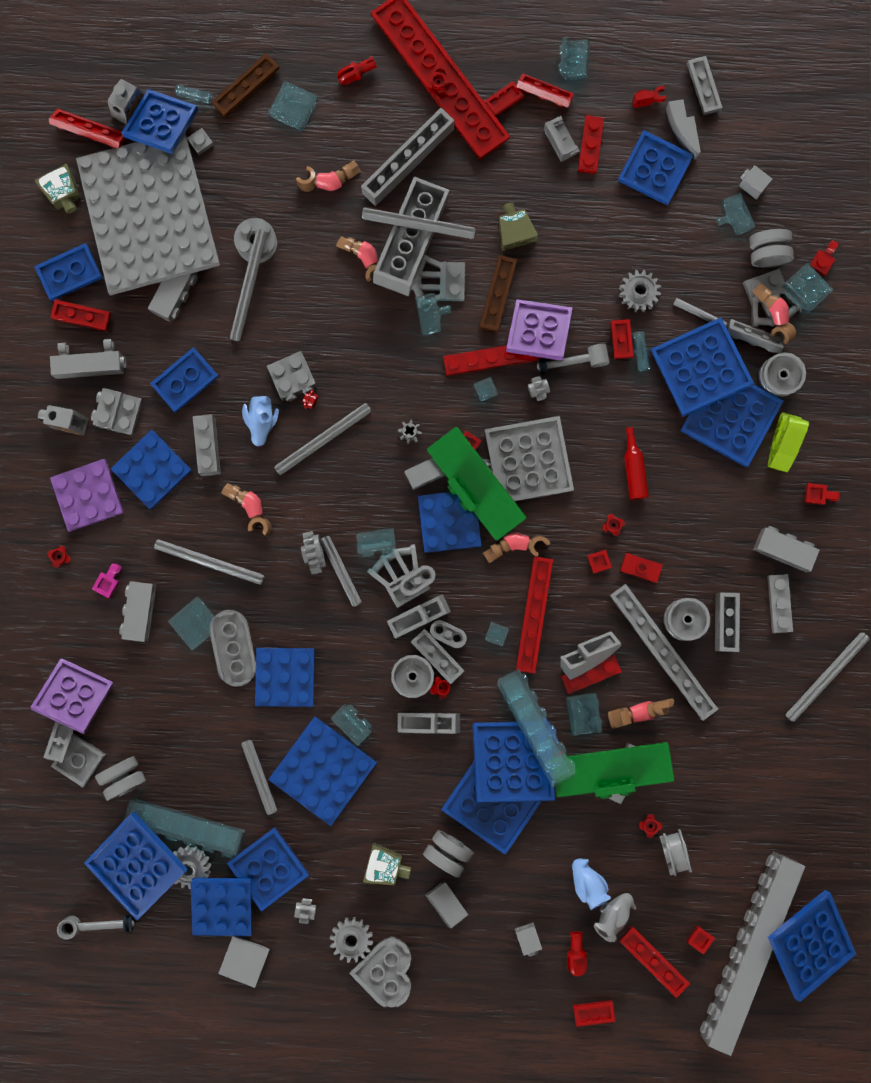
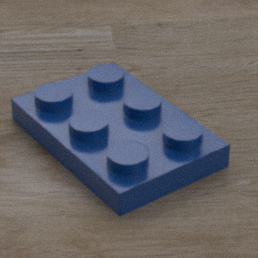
(68, 272)
(184, 380)

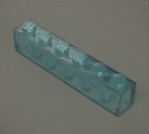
(536, 728)
(187, 827)

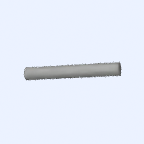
(695, 311)

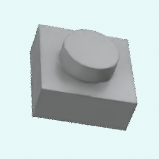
(200, 141)

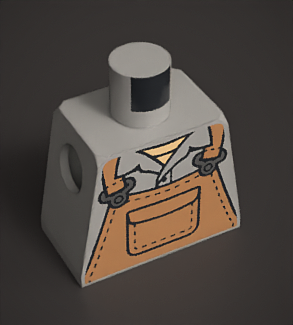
(124, 101)
(64, 419)

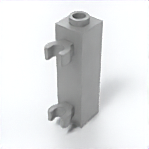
(87, 364)

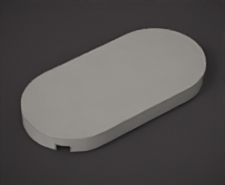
(233, 648)

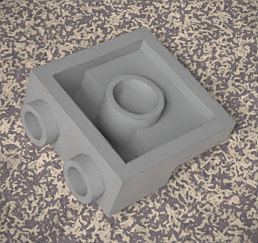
(291, 376)
(116, 411)

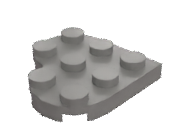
(384, 972)

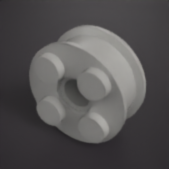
(246, 232)
(675, 853)

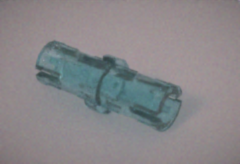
(641, 351)

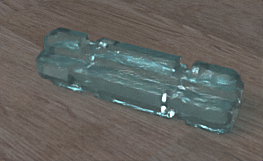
(193, 93)

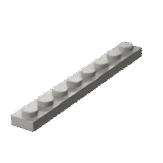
(663, 652)

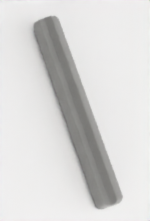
(340, 571)
(259, 777)

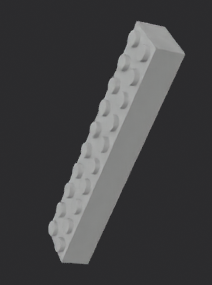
(751, 953)

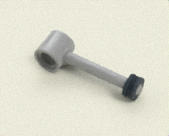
(596, 355)
(127, 924)

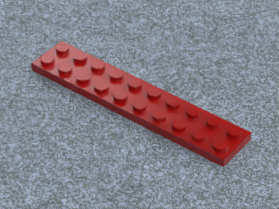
(426, 56)

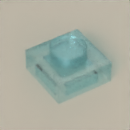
(485, 389)
(496, 634)

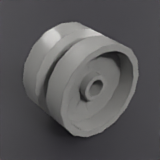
(771, 248)
(792, 370)
(696, 613)
(418, 686)
(120, 778)
(447, 853)

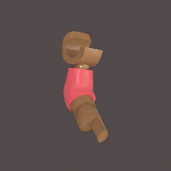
(328, 181)
(365, 252)
(779, 312)
(251, 504)
(513, 541)
(639, 712)

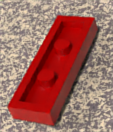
(545, 90)
(591, 144)
(80, 315)
(602, 671)

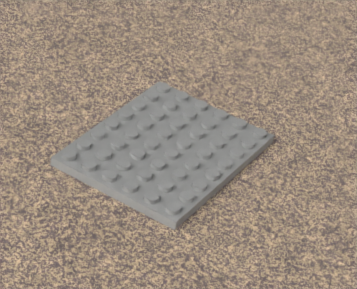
(146, 214)

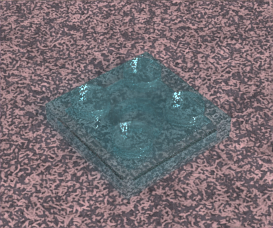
(293, 105)
(807, 288)
(193, 623)

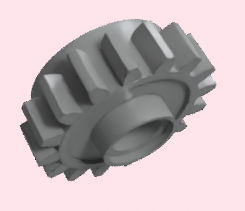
(643, 282)
(313, 552)
(196, 860)
(344, 947)

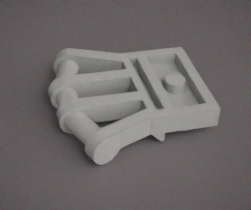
(451, 280)
(774, 282)
(394, 587)

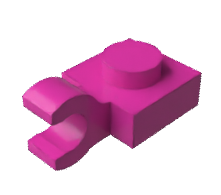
(107, 583)

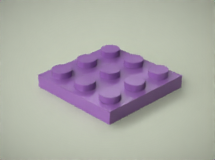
(539, 329)
(87, 495)
(72, 696)

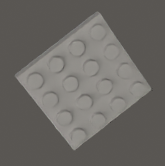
(530, 458)

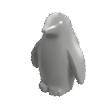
(614, 916)

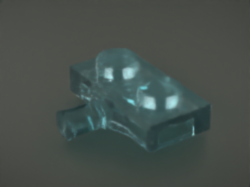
(737, 214)
(430, 313)

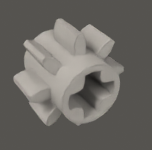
(538, 388)
(410, 426)
(305, 911)

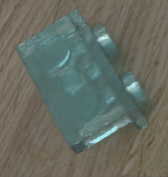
(574, 59)
(377, 540)
(584, 714)
(351, 724)

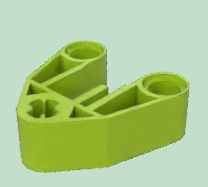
(787, 441)

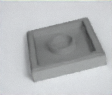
(80, 761)
(244, 961)

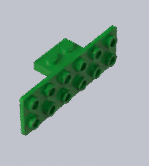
(475, 484)
(618, 771)

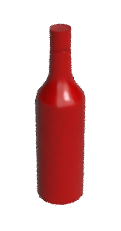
(635, 468)

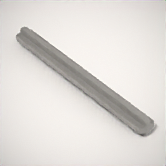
(418, 223)
(248, 284)
(322, 439)
(209, 562)
(824, 680)

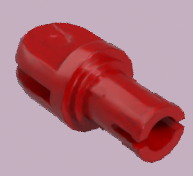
(354, 71)
(576, 955)

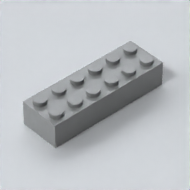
(407, 245)

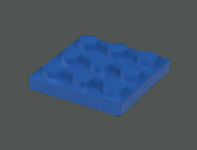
(160, 121)
(655, 167)
(151, 469)
(447, 524)
(285, 677)
(270, 867)
(221, 906)

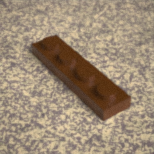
(245, 85)
(498, 293)

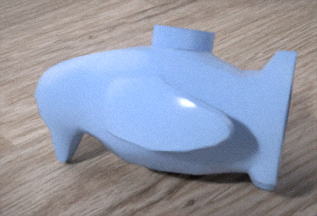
(259, 419)
(589, 884)

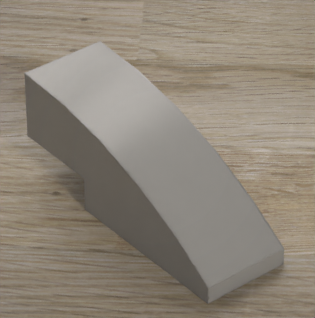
(683, 127)
(423, 473)
(418, 616)
(589, 654)
(429, 723)

